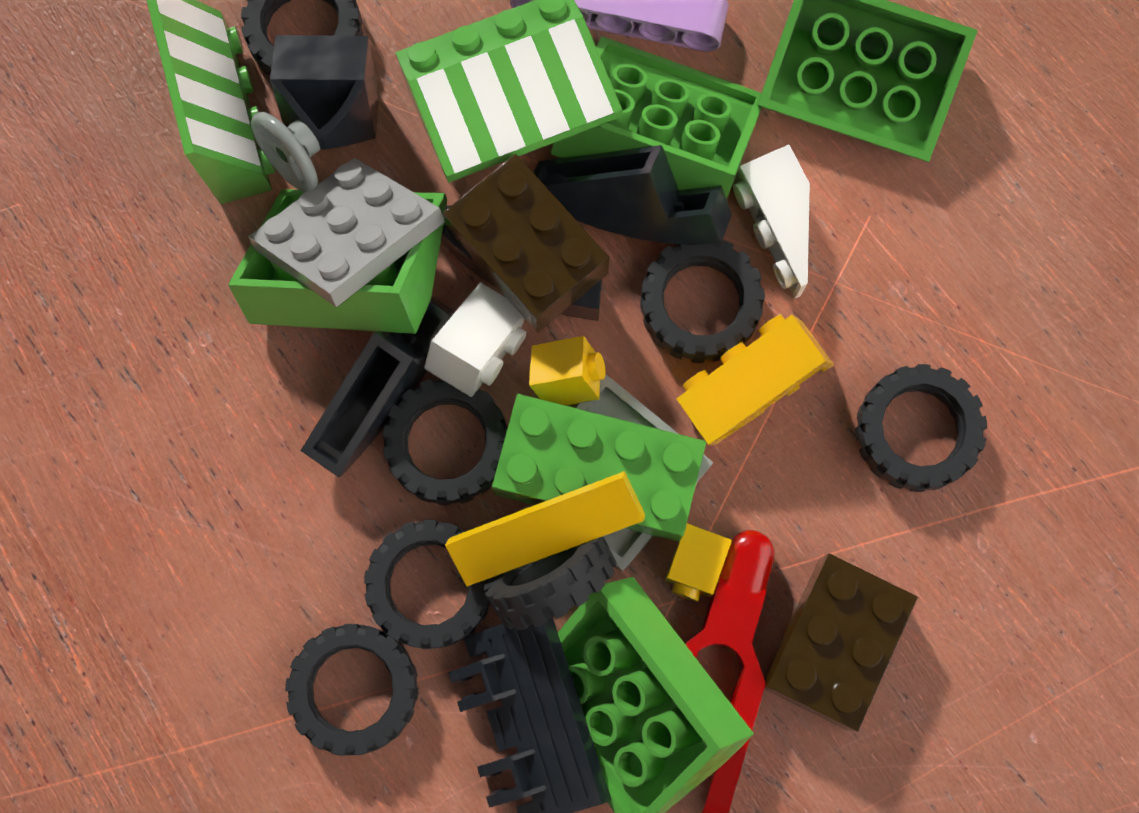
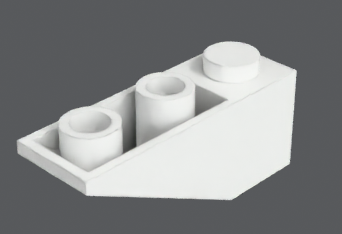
(779, 203)

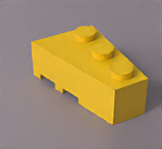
(752, 378)

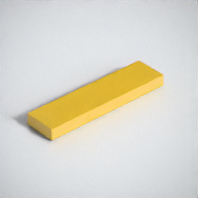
(546, 529)

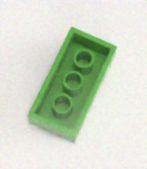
(566, 448)

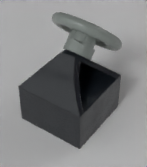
(324, 101)

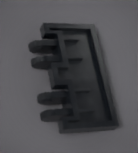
(537, 716)

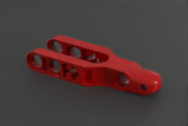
(732, 623)

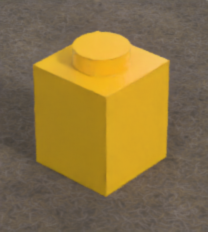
(566, 371)
(697, 563)

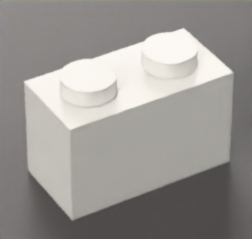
(476, 340)

